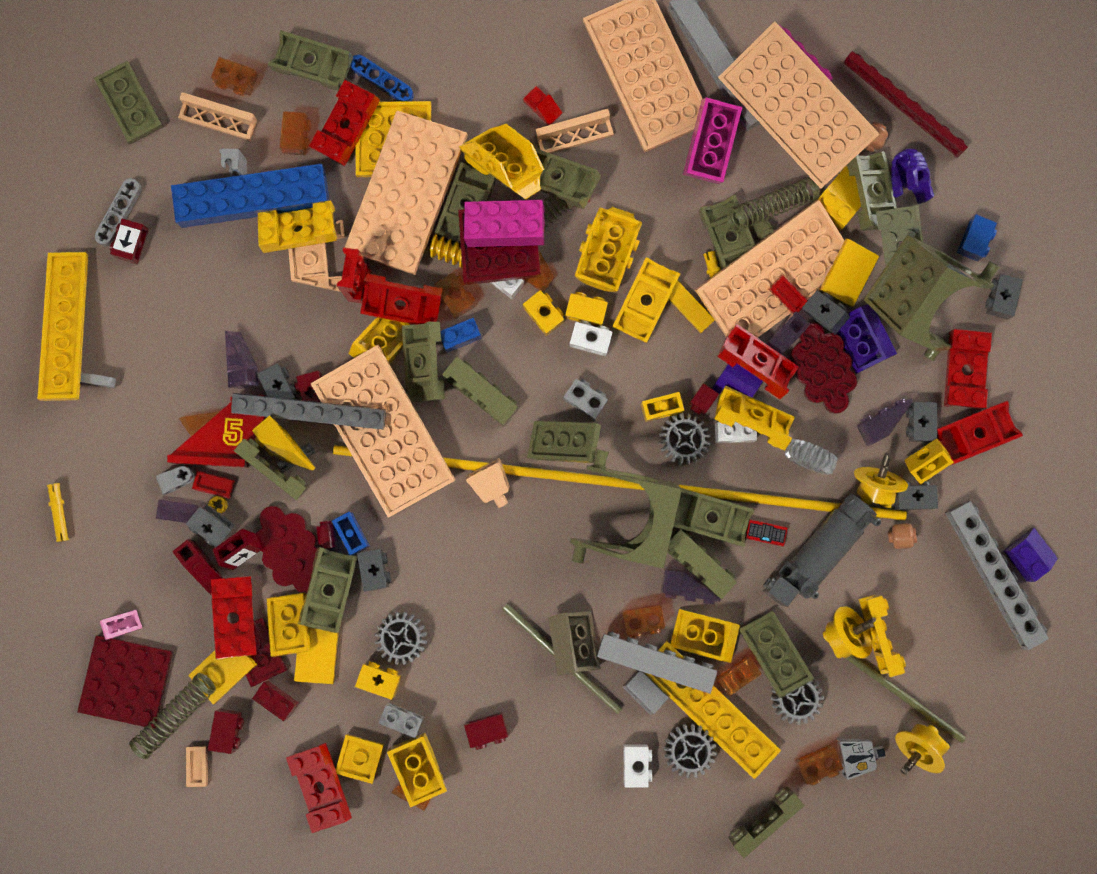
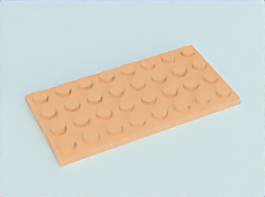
(646, 70)
(798, 105)
(406, 192)
(797, 250)
(396, 461)

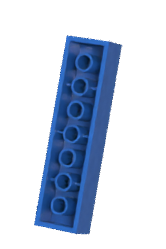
(249, 194)

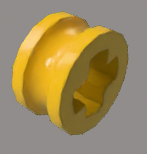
(217, 499)

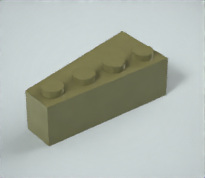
(479, 391)
(700, 564)

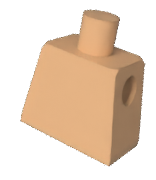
(490, 483)

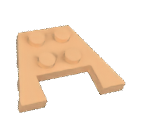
(310, 263)

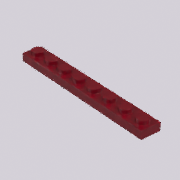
(900, 100)

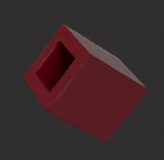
(703, 399)

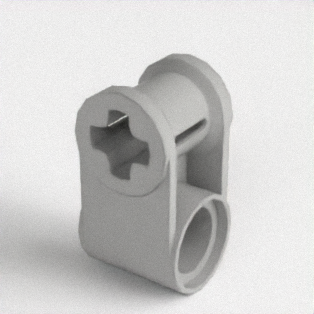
(173, 479)

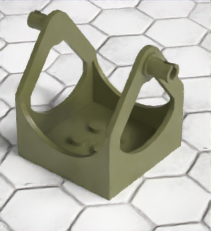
(916, 286)
(653, 542)

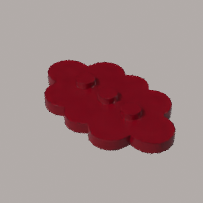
(824, 368)
(287, 547)

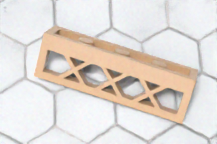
(221, 110)
(572, 125)

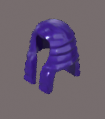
(912, 172)

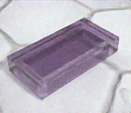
(175, 511)

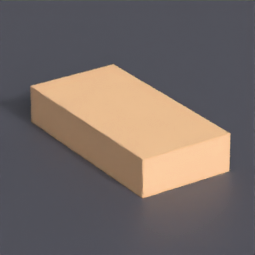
(196, 766)

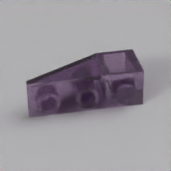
(787, 333)
(240, 363)
(882, 425)
(681, 584)

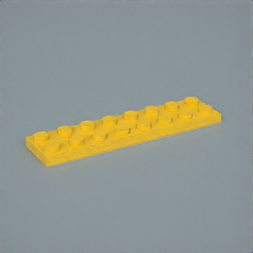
(63, 326)
(722, 721)

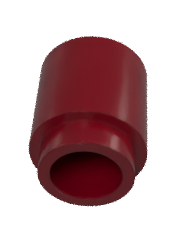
(327, 534)

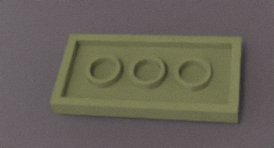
(128, 102)
(564, 441)
(776, 654)

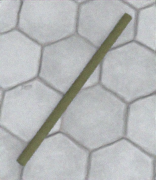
(549, 647)
(906, 698)

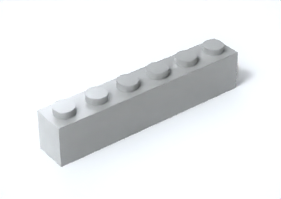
(657, 663)

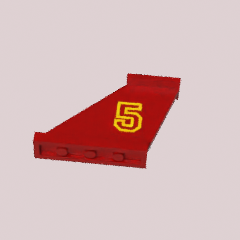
(217, 440)

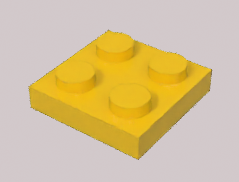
(359, 758)

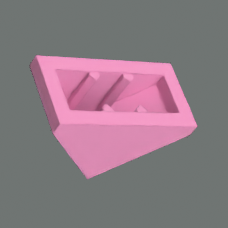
(120, 624)

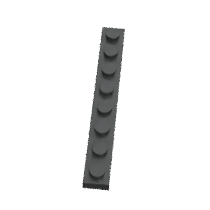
(308, 411)

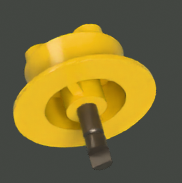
(879, 484)
(849, 634)
(923, 748)

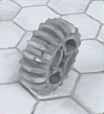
(678, 432)
(811, 456)
(409, 642)
(795, 706)
(697, 747)

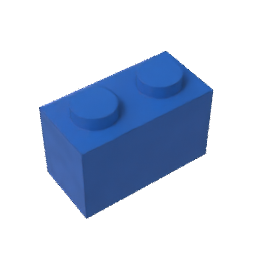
(977, 238)
(460, 335)
(350, 533)

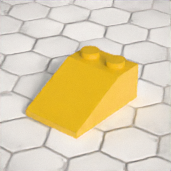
(841, 199)
(383, 333)
(280, 443)
(705, 635)
(417, 769)

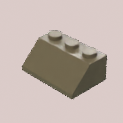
(574, 642)

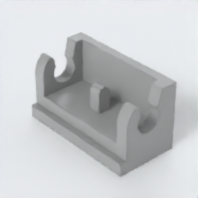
(235, 160)
(645, 692)

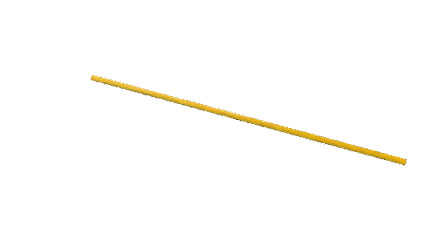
(616, 482)

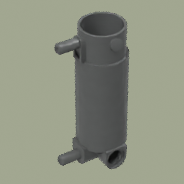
(828, 546)

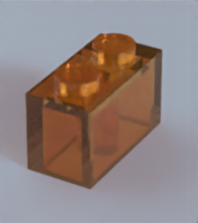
(295, 133)

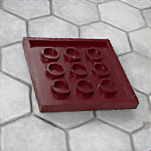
(497, 262)
(125, 681)

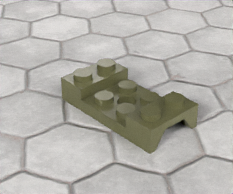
(329, 62)
(869, 173)
(575, 183)
(467, 185)
(717, 225)
(896, 225)
(418, 344)
(249, 451)
(730, 520)
(322, 610)
(747, 841)

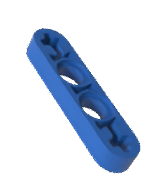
(381, 79)

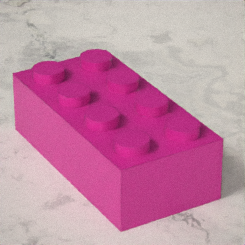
(712, 140)
(504, 223)

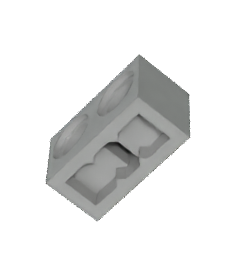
(582, 403)
(401, 720)

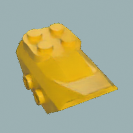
(507, 158)
(608, 249)

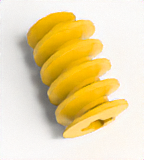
(446, 250)

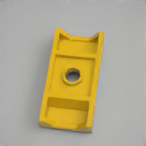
(278, 233)
(637, 318)
(754, 414)
(887, 661)

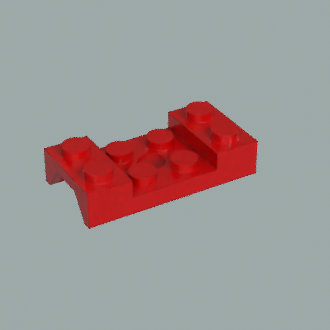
(352, 105)
(353, 275)
(381, 298)
(744, 349)
(967, 349)
(960, 437)
(228, 597)
(325, 807)

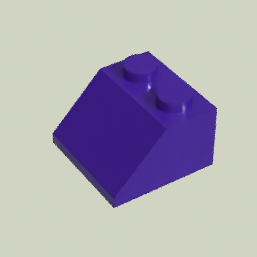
(737, 379)
(1031, 556)

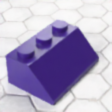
(865, 339)

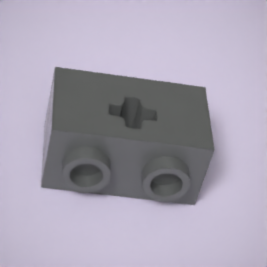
(1010, 290)
(831, 321)
(270, 378)
(926, 413)
(927, 497)
(207, 515)
(369, 580)
(780, 590)

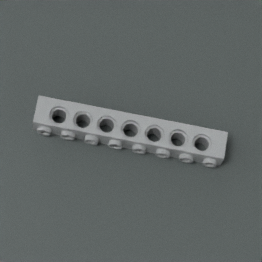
(996, 587)

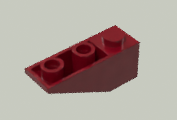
(197, 563)

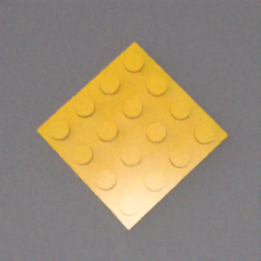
(377, 129)

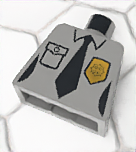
(858, 756)

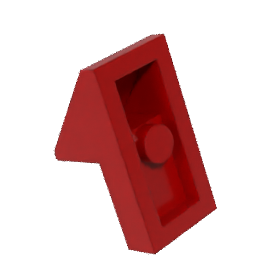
(543, 105)

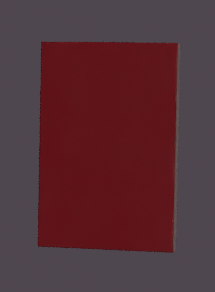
(266, 664)

